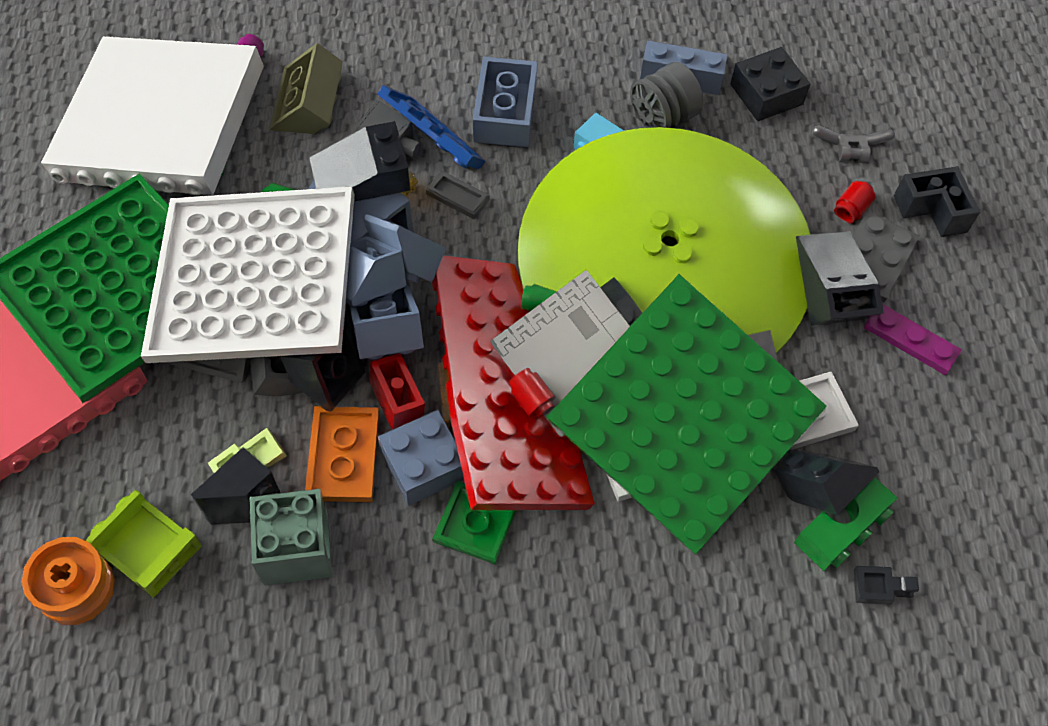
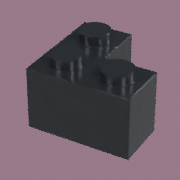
(942, 195)

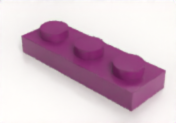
(914, 339)

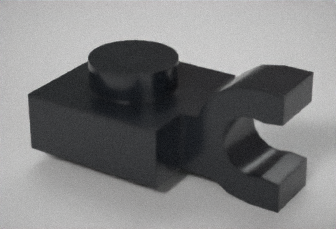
(878, 586)

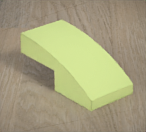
(262, 447)

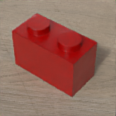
(396, 391)

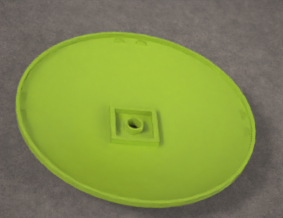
(631, 188)

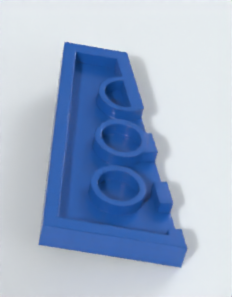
(432, 126)

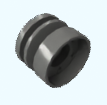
(667, 97)

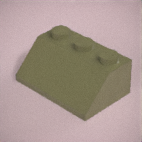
(307, 92)

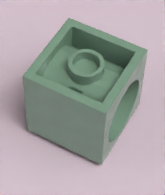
(290, 537)

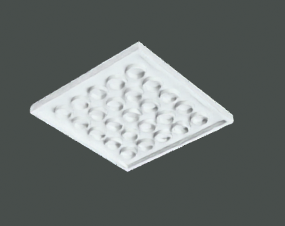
(251, 276)

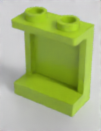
(143, 543)

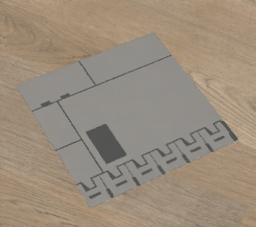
(563, 336)

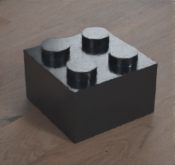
(769, 83)

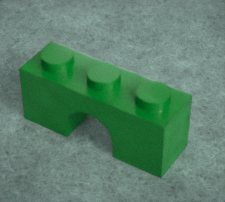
(828, 540)

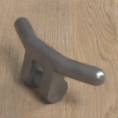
(845, 142)

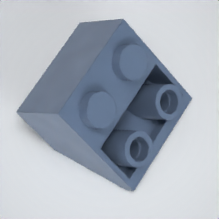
(373, 271)

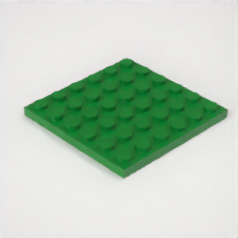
(90, 286)
(686, 413)

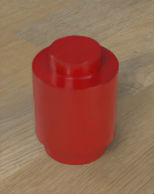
(855, 201)
(532, 393)

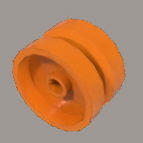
(68, 581)

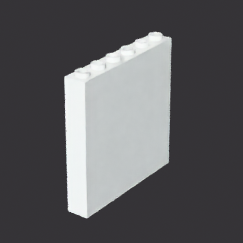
(155, 113)

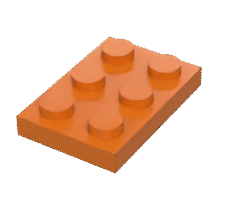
(343, 453)

